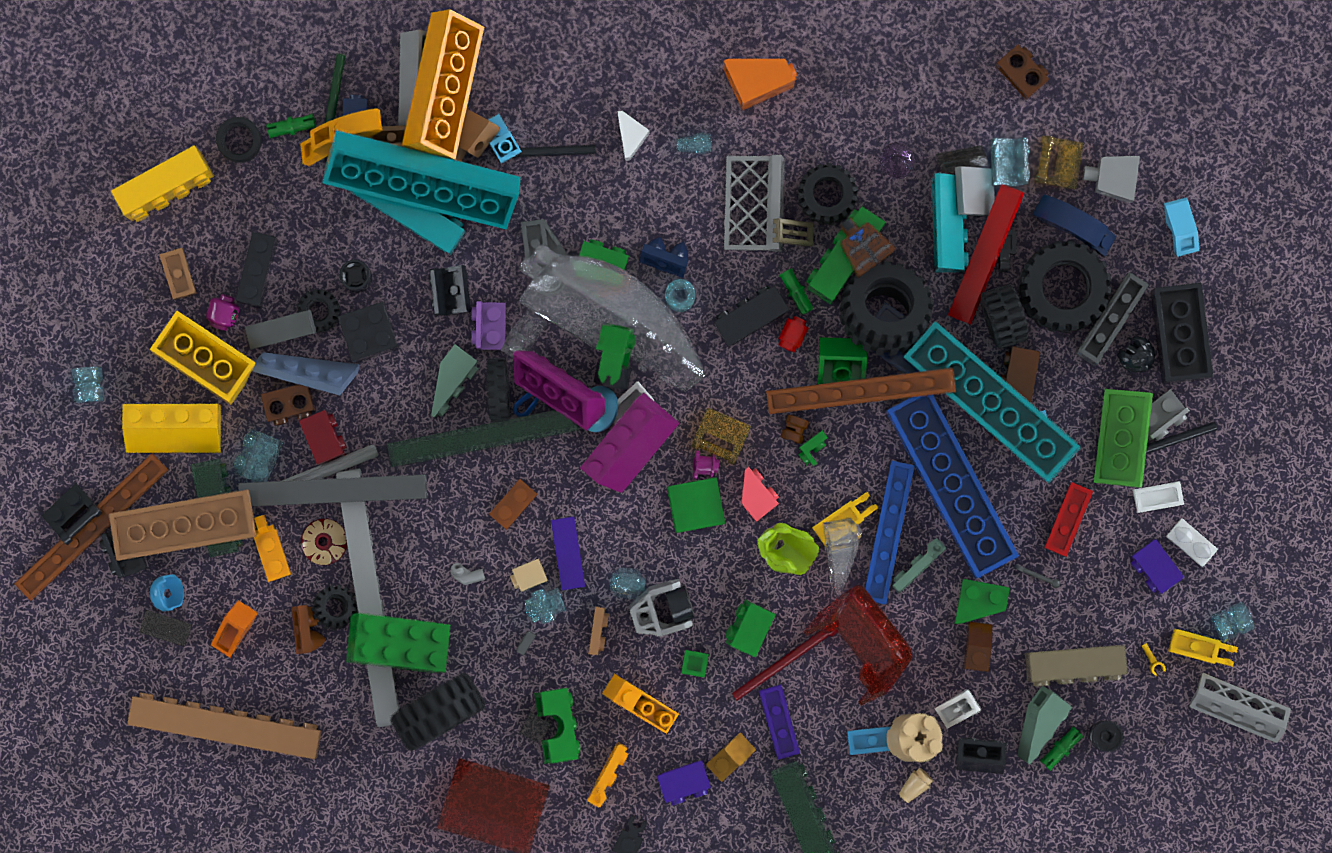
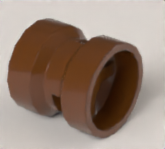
(797, 424)

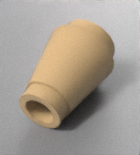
(915, 785)

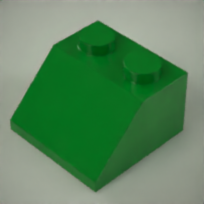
(840, 360)

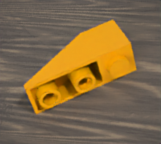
(640, 703)

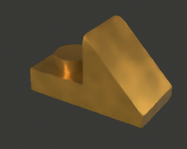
(731, 757)

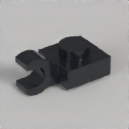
(1009, 248)

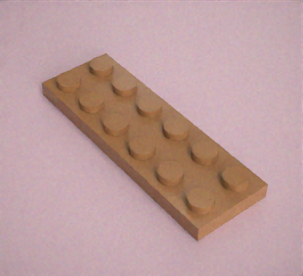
(182, 525)

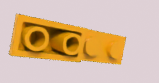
(361, 123)

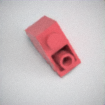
(755, 496)

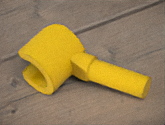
(1153, 662)

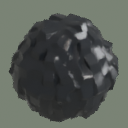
(1138, 356)

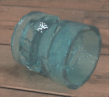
(87, 384)
(1232, 622)

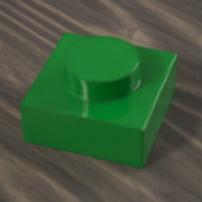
(694, 663)

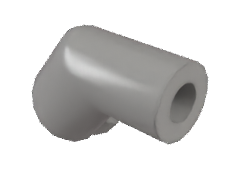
(465, 576)

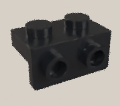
(450, 290)
(123, 567)

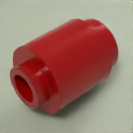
(793, 334)

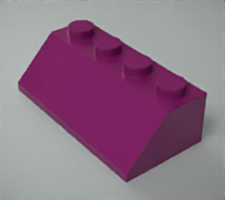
(558, 389)
(630, 444)

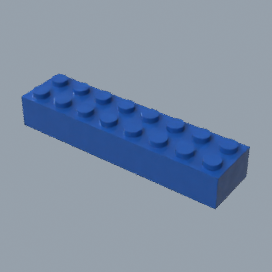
(952, 484)

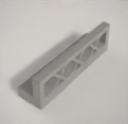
(1240, 712)

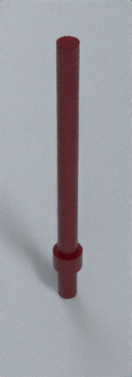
(781, 663)

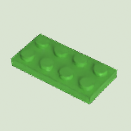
(1123, 438)

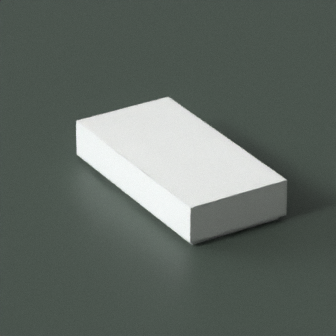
(1158, 497)

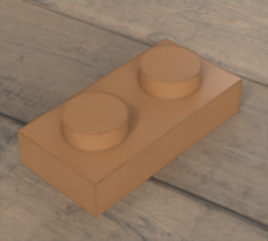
(178, 273)
(597, 641)

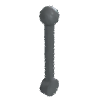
(1054, 583)

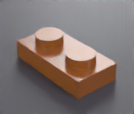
(513, 504)

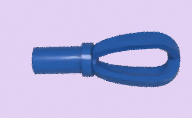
(520, 401)

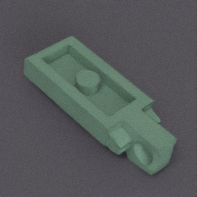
(919, 564)

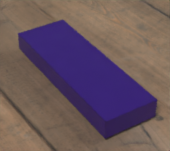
(568, 553)
(779, 722)

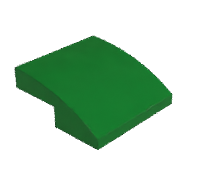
(696, 505)

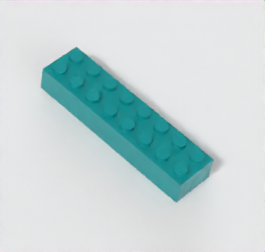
(421, 179)
(995, 403)

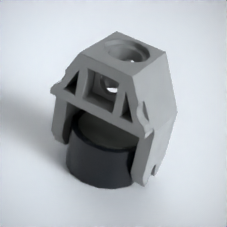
(679, 606)

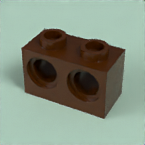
(1017, 76)
(287, 398)

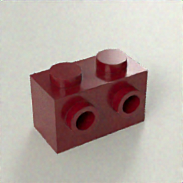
(322, 437)

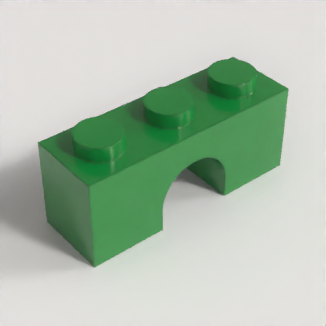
(563, 744)

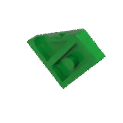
(980, 600)

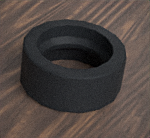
(236, 157)

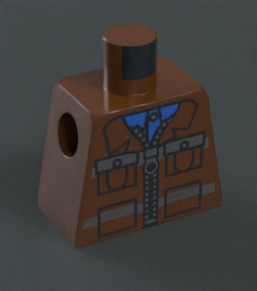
(864, 246)

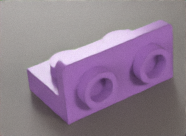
(490, 325)

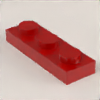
(1068, 519)

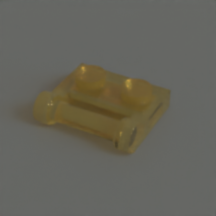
(1066, 165)
(724, 429)

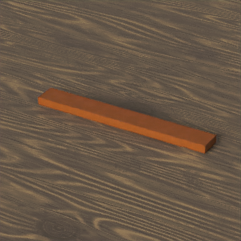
(861, 391)
(118, 500)

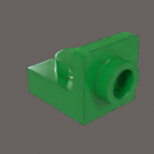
(815, 444)

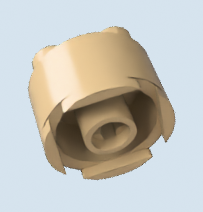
(914, 737)

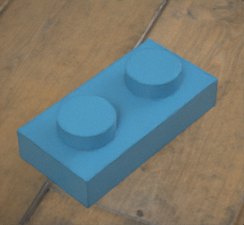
(868, 740)

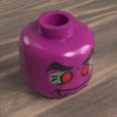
(222, 312)

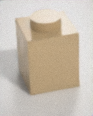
(528, 575)

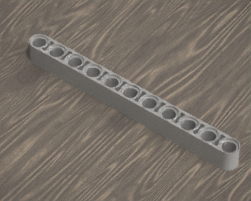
(368, 597)

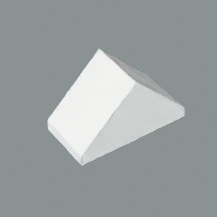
(632, 134)
(957, 708)

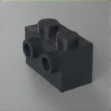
(981, 755)

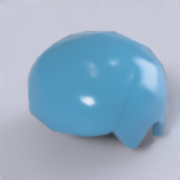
(158, 588)

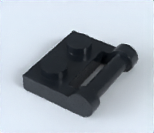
(69, 508)

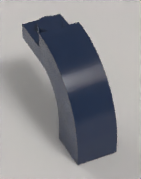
(1075, 222)

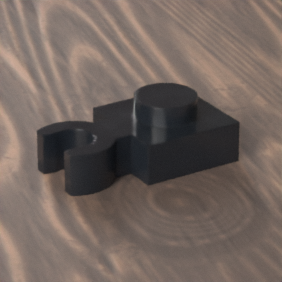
(629, 840)

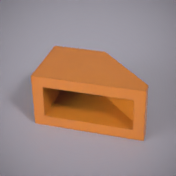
(234, 628)

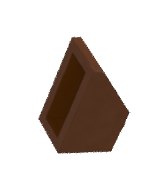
(978, 647)

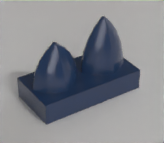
(672, 262)

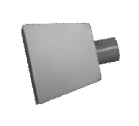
(1115, 177)

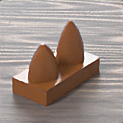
(305, 639)

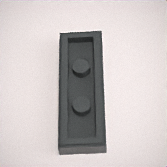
(280, 329)

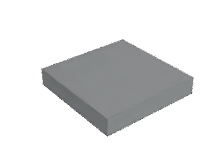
(974, 190)

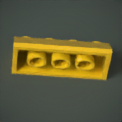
(203, 357)
(172, 428)

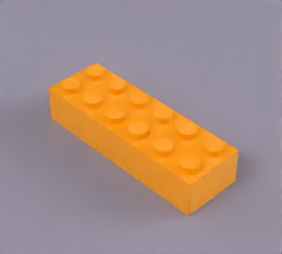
(443, 84)

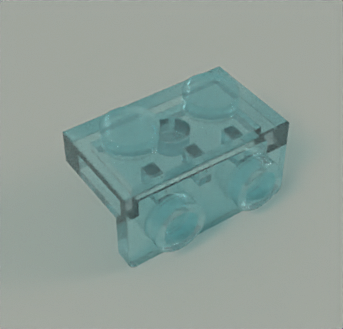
(1010, 161)
(257, 456)

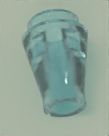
(696, 143)

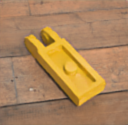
(846, 511)
(1199, 647)

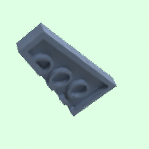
(309, 372)

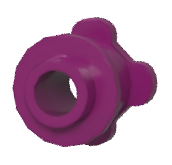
(704, 465)

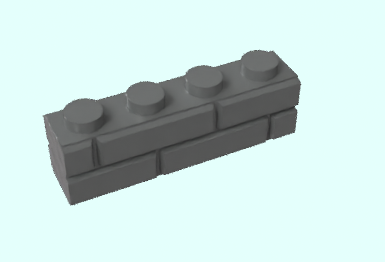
(1111, 319)

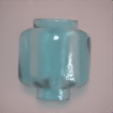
(627, 583)

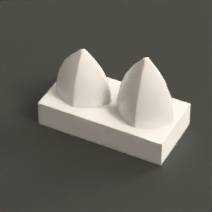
(1191, 542)

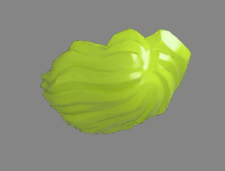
(795, 554)

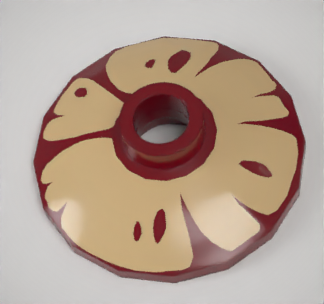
(336, 541)

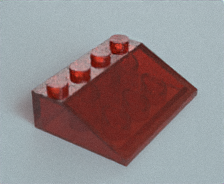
(493, 806)

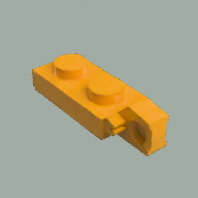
(270, 550)
(607, 775)

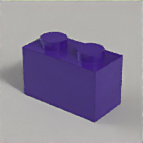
(1156, 567)
(684, 782)

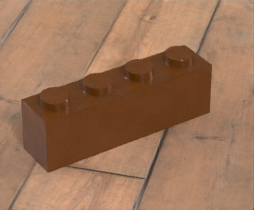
(1021, 371)

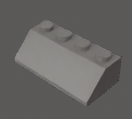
(410, 56)

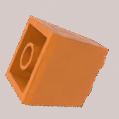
(758, 79)

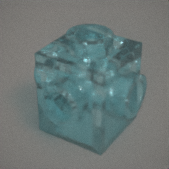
(544, 605)

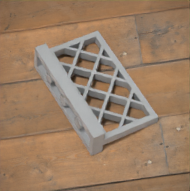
(774, 201)

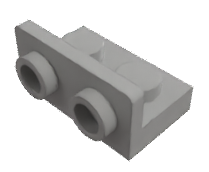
(1164, 413)

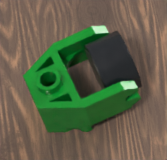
(616, 346)

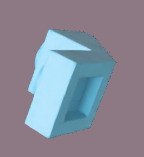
(503, 143)
(1182, 225)

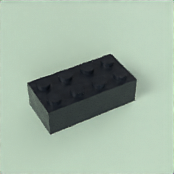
(1181, 333)

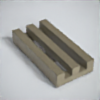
(780, 231)

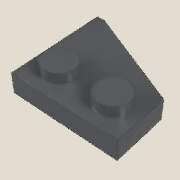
(539, 233)

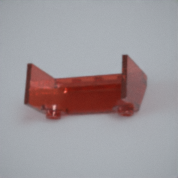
(869, 636)

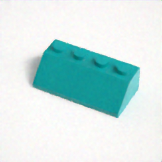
(947, 226)

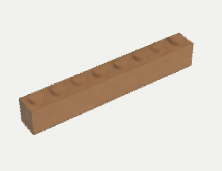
(224, 727)

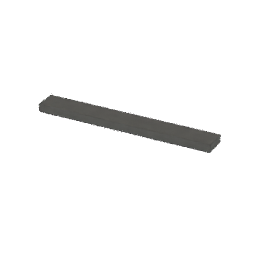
(336, 490)

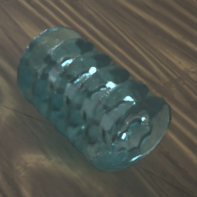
(680, 286)

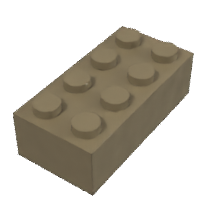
(1076, 663)

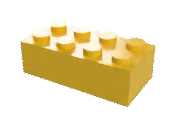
(163, 183)

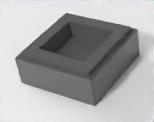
(526, 642)

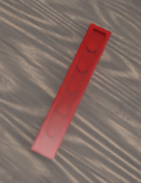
(986, 253)

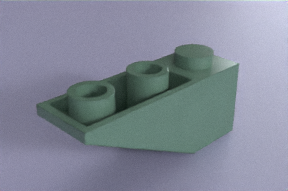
(453, 372)
(1041, 720)

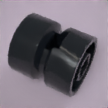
(355, 276)
(1106, 736)

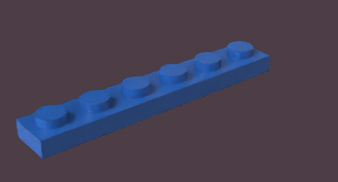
(889, 531)

